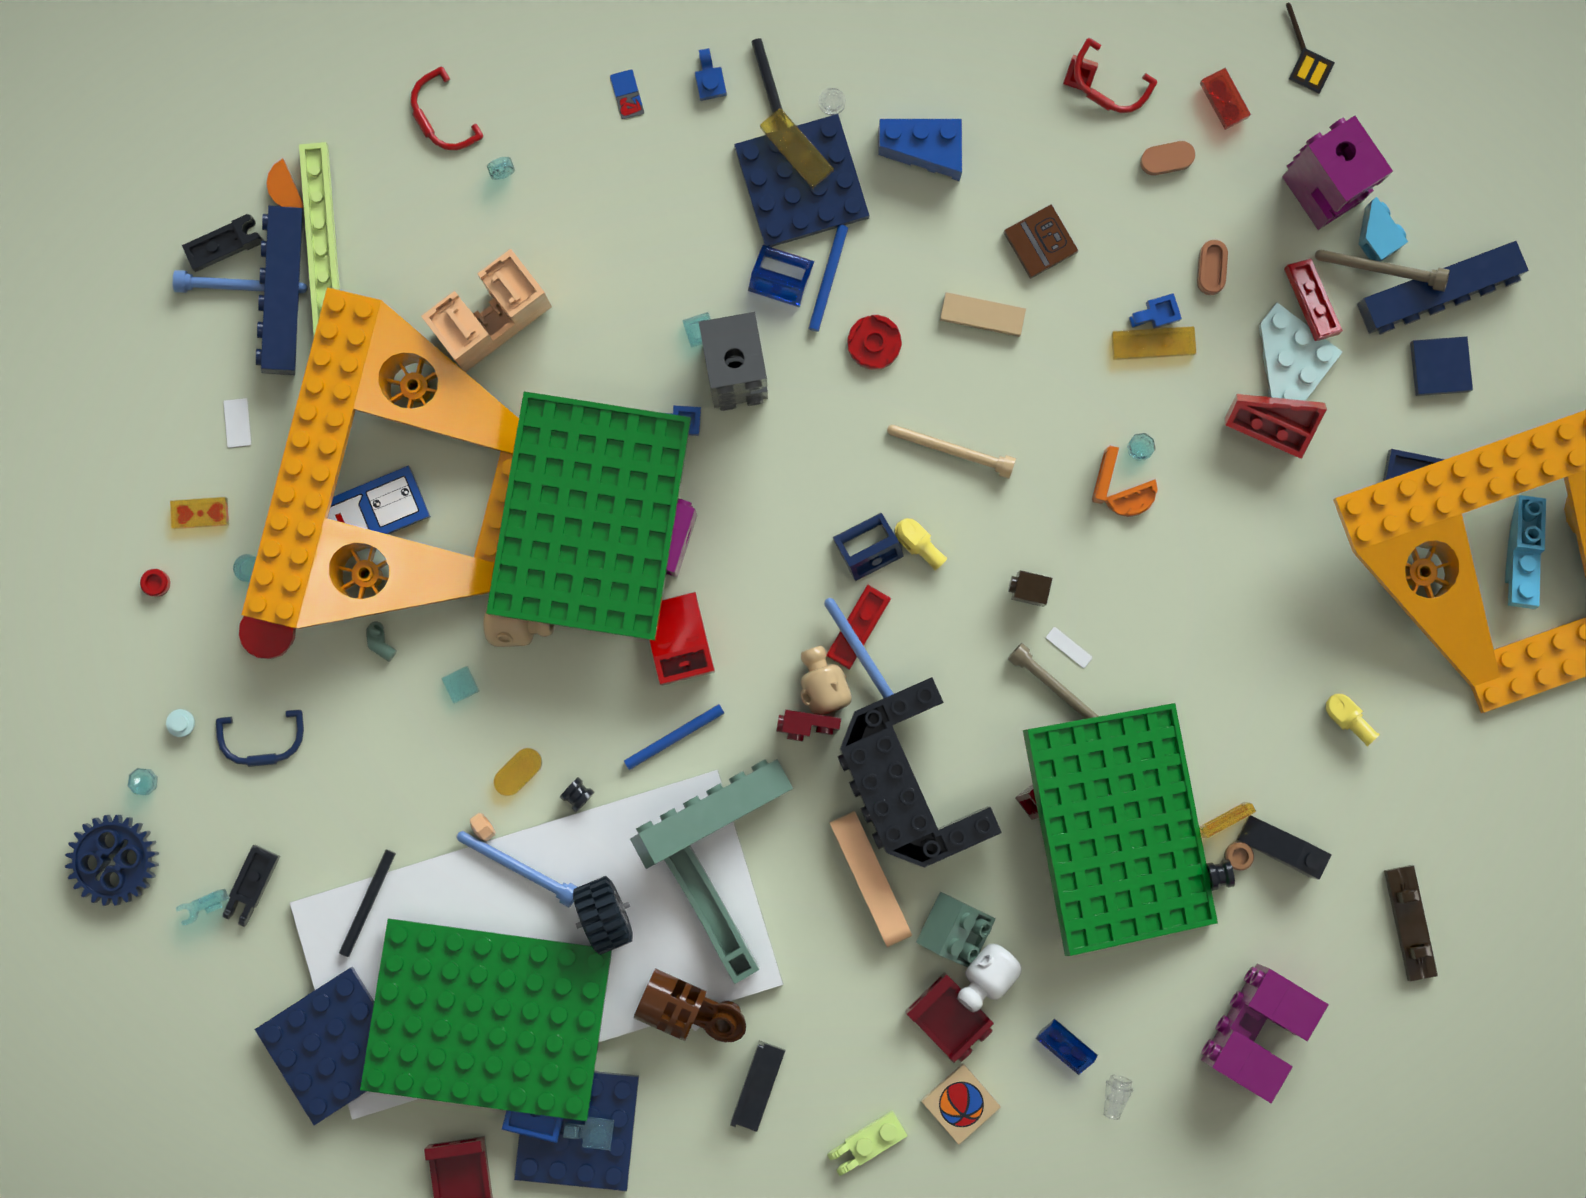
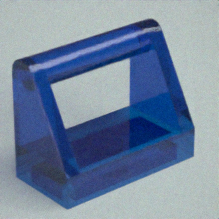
(777, 285)

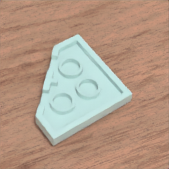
(1292, 356)

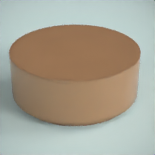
(1240, 855)

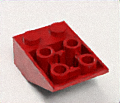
(681, 641)

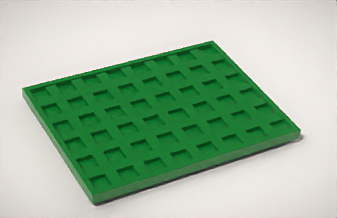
(589, 516)
(1119, 828)
(486, 1020)

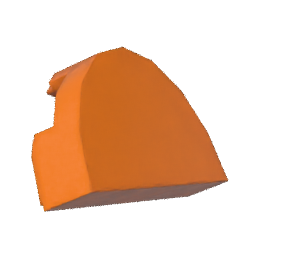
(282, 186)
(1134, 500)

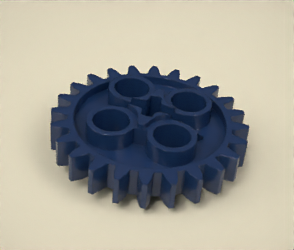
(93, 844)

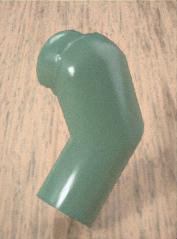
(376, 641)

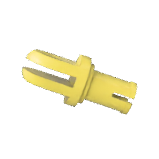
(917, 541)
(1349, 716)

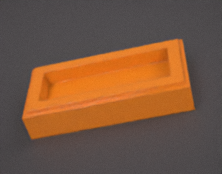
(1105, 474)

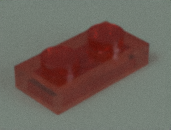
(1225, 98)

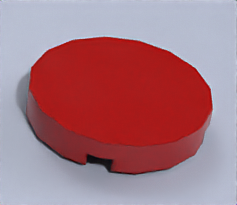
(874, 342)
(265, 638)

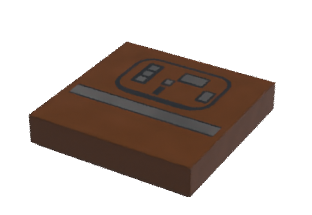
(1040, 241)

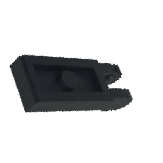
(251, 882)

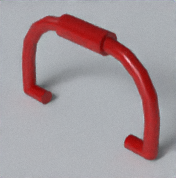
(1101, 99)
(423, 122)

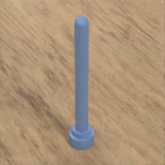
(183, 282)
(857, 647)
(563, 891)

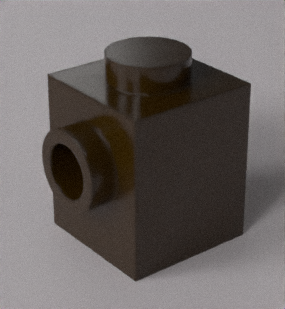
(1030, 588)

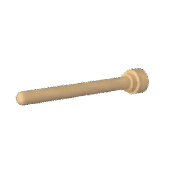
(1002, 465)

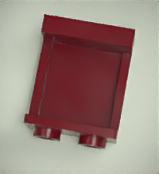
(948, 1020)
(459, 1168)

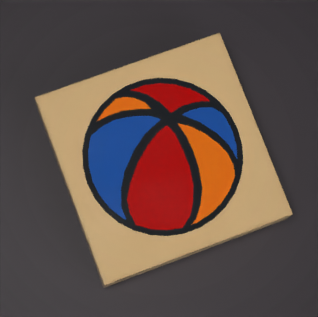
(960, 1103)

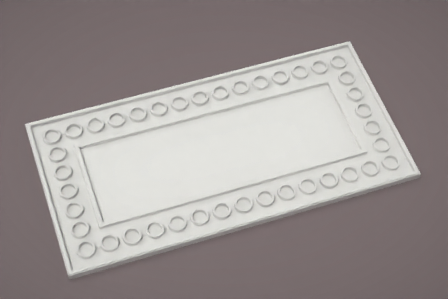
(482, 895)

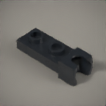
(222, 243)

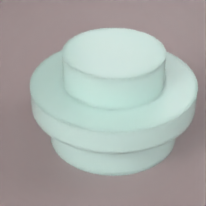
(180, 723)

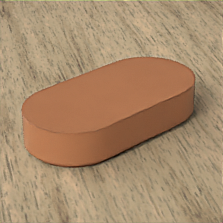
(1167, 158)
(1212, 267)

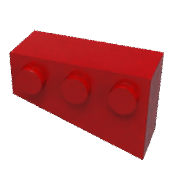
(1276, 421)

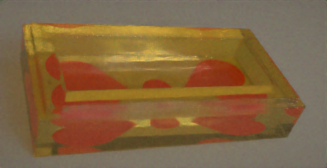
(199, 513)
(1226, 819)

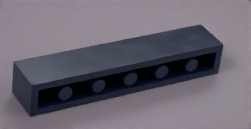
(1466, 278)
(280, 291)

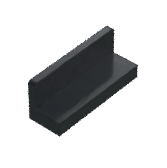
(757, 1086)

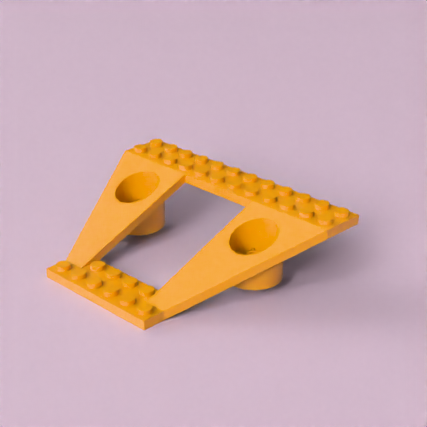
(1427, 511)
(302, 551)

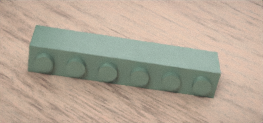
(710, 814)

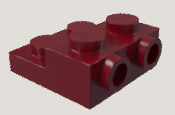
(798, 724)

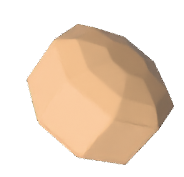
(482, 827)

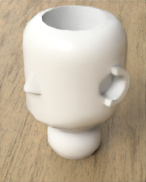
(989, 976)

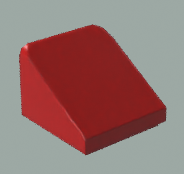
(1088, 71)

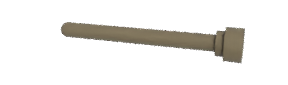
(1435, 278)
(1023, 658)

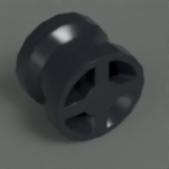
(577, 794)
(1221, 874)

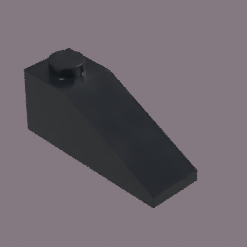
(1284, 847)

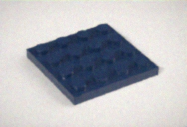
(785, 201)
(323, 1044)
(573, 1165)

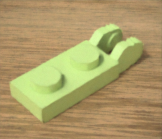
(869, 1142)

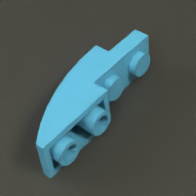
(1524, 552)

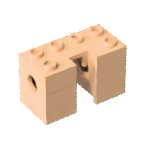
(514, 306)

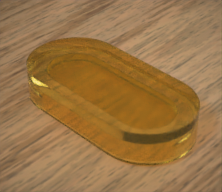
(518, 771)

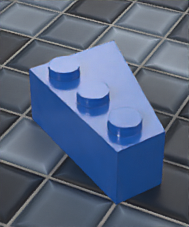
(923, 143)

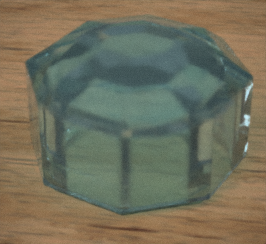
(501, 168)
(1141, 446)
(142, 781)

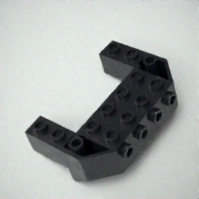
(891, 790)

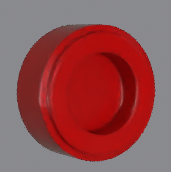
(155, 582)

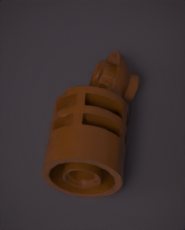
(676, 1005)

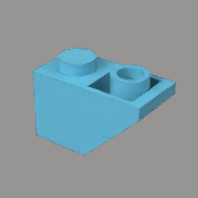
(1379, 232)

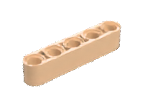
(871, 879)

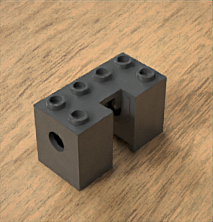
(734, 360)

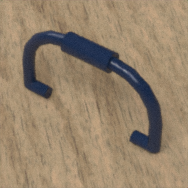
(265, 759)

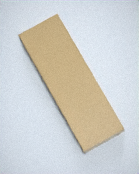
(983, 314)

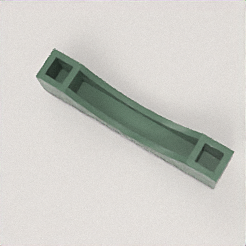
(712, 914)

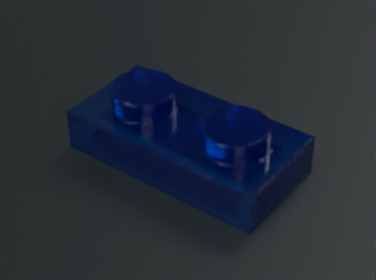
(1066, 1046)

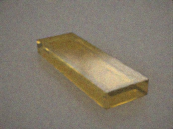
(796, 148)
(1153, 343)

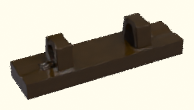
(1410, 923)

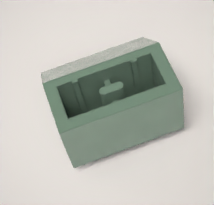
(955, 930)

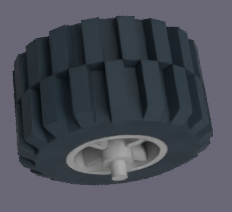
(602, 915)

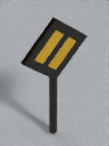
(1311, 67)

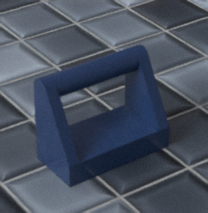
(873, 557)

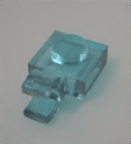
(208, 903)
(595, 1133)

